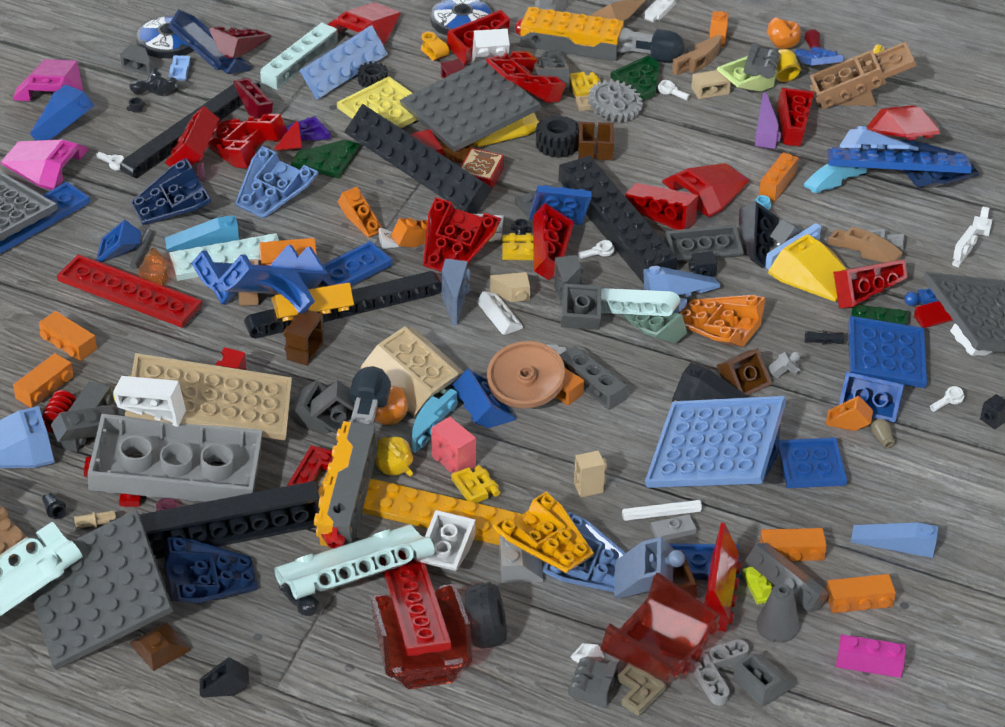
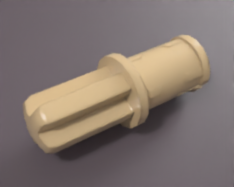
(94, 519)

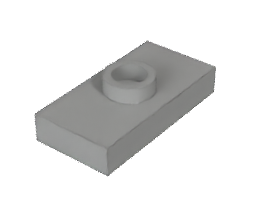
(673, 527)

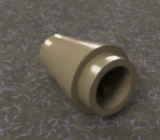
(882, 431)

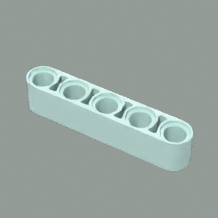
(638, 302)

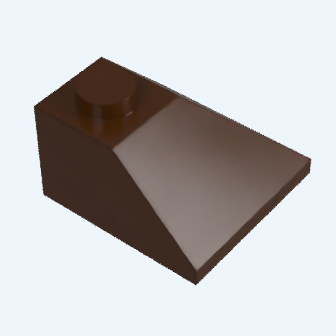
(160, 646)

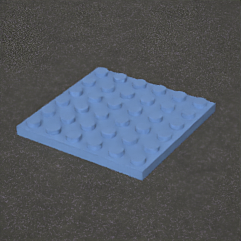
(716, 442)

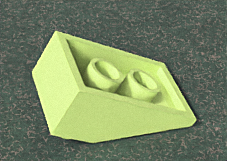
(734, 72)

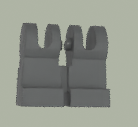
(761, 61)
(594, 681)

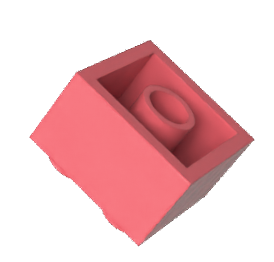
(453, 446)

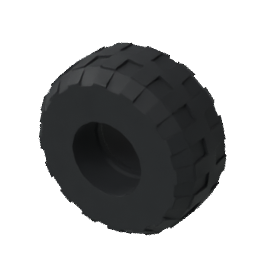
(485, 615)

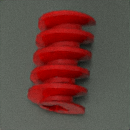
(60, 402)

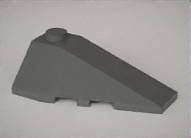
(553, 64)

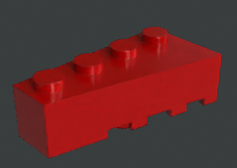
(461, 38)
(664, 205)
(550, 239)
(862, 282)

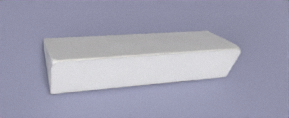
(499, 313)

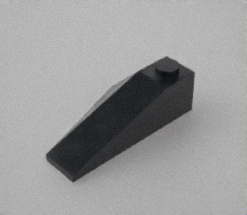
(756, 227)
(703, 384)

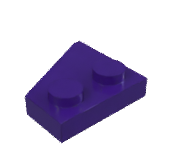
(312, 129)

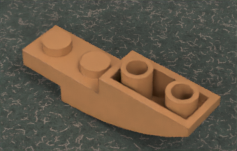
(699, 58)
(870, 244)

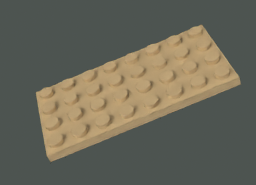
(222, 394)

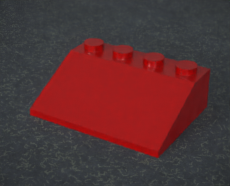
(722, 577)

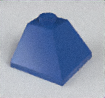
(118, 241)

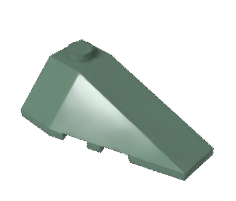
(663, 327)

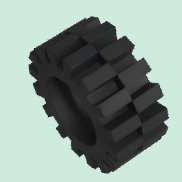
(371, 73)

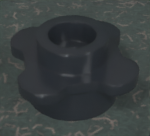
(136, 105)
(521, 227)

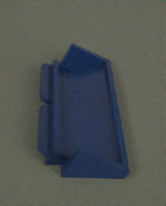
(199, 38)

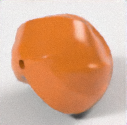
(783, 33)
(395, 409)

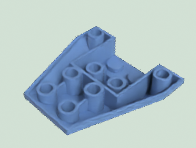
(271, 183)
(24, 440)
(597, 570)

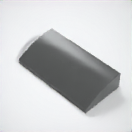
(720, 239)

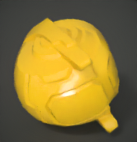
(788, 66)
(394, 456)

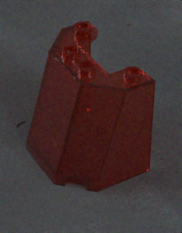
(663, 632)
(427, 668)

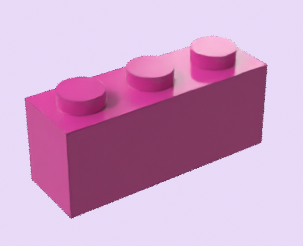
(870, 656)

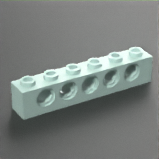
(291, 60)

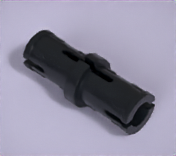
(824, 337)

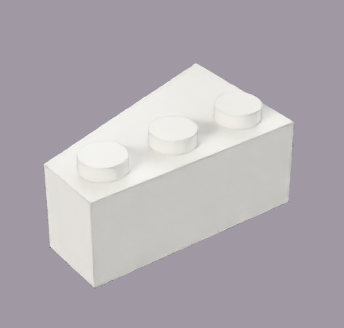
(151, 396)

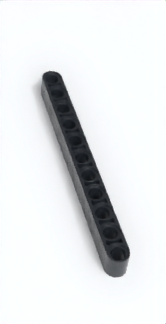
(162, 145)
(364, 299)

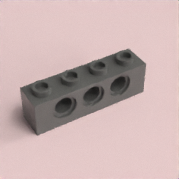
(597, 380)

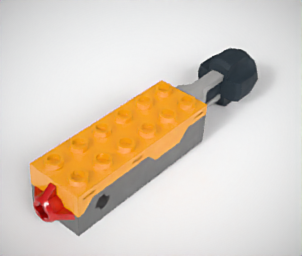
(593, 36)
(352, 461)

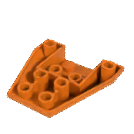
(725, 319)

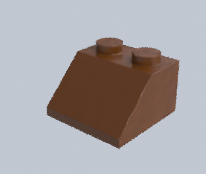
(745, 372)

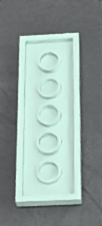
(221, 252)

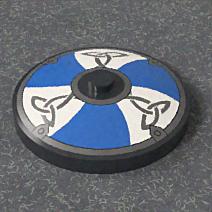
(455, 13)
(160, 39)

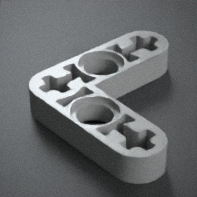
(711, 665)

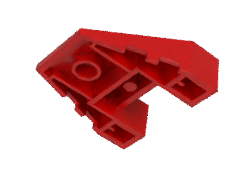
(519, 69)
(237, 139)

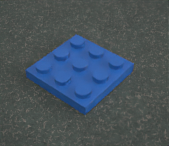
(567, 201)
(811, 463)

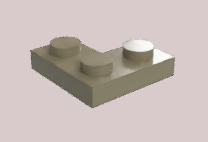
(643, 687)

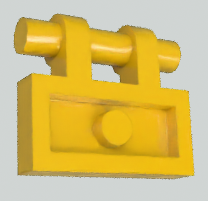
(581, 83)
(517, 251)
(470, 486)

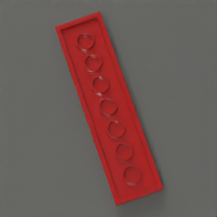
(130, 290)
(416, 608)

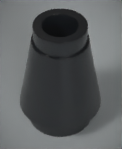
(54, 506)

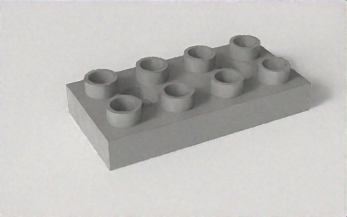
(174, 459)

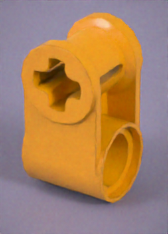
(433, 46)

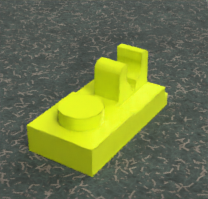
(758, 584)

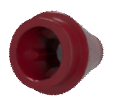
(812, 38)

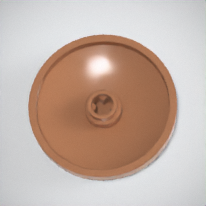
(526, 374)

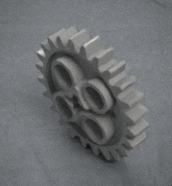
(615, 101)

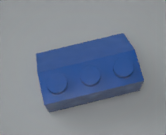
(880, 395)
(480, 401)

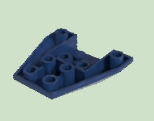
(931, 179)
(171, 195)
(205, 572)

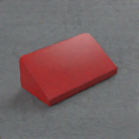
(931, 314)

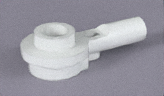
(667, 87)
(114, 160)
(602, 248)
(953, 395)

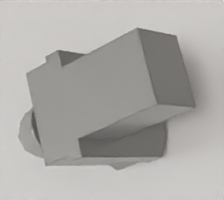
(784, 363)

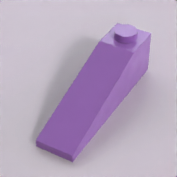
(767, 128)

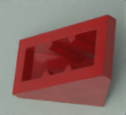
(290, 140)

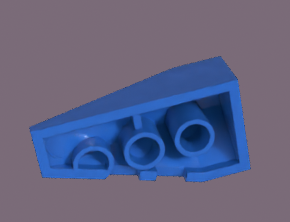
(62, 110)

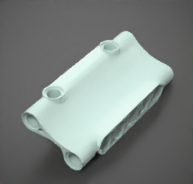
(35, 569)
(305, 571)

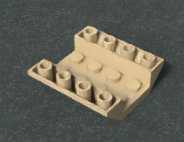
(414, 366)

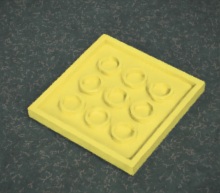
(383, 99)

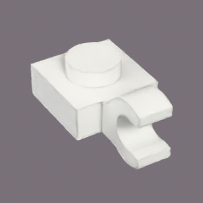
(982, 223)

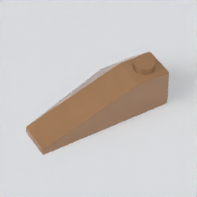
(619, 10)

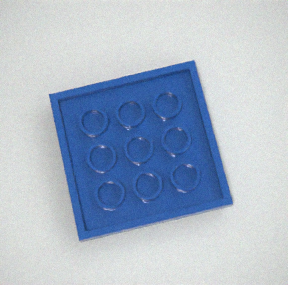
(887, 351)

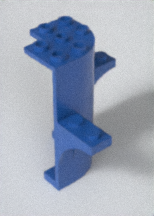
(286, 275)

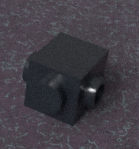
(703, 264)
(993, 411)

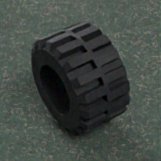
(557, 136)

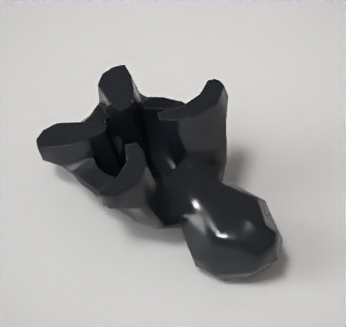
(154, 84)
(306, 605)

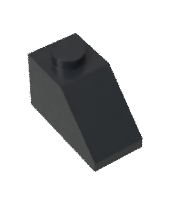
(225, 679)

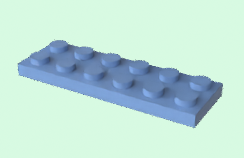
(343, 62)

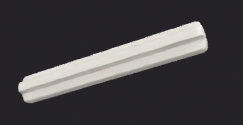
(661, 510)

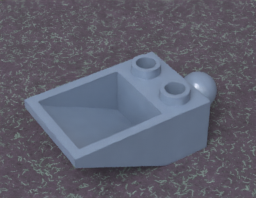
(454, 287)
(639, 565)

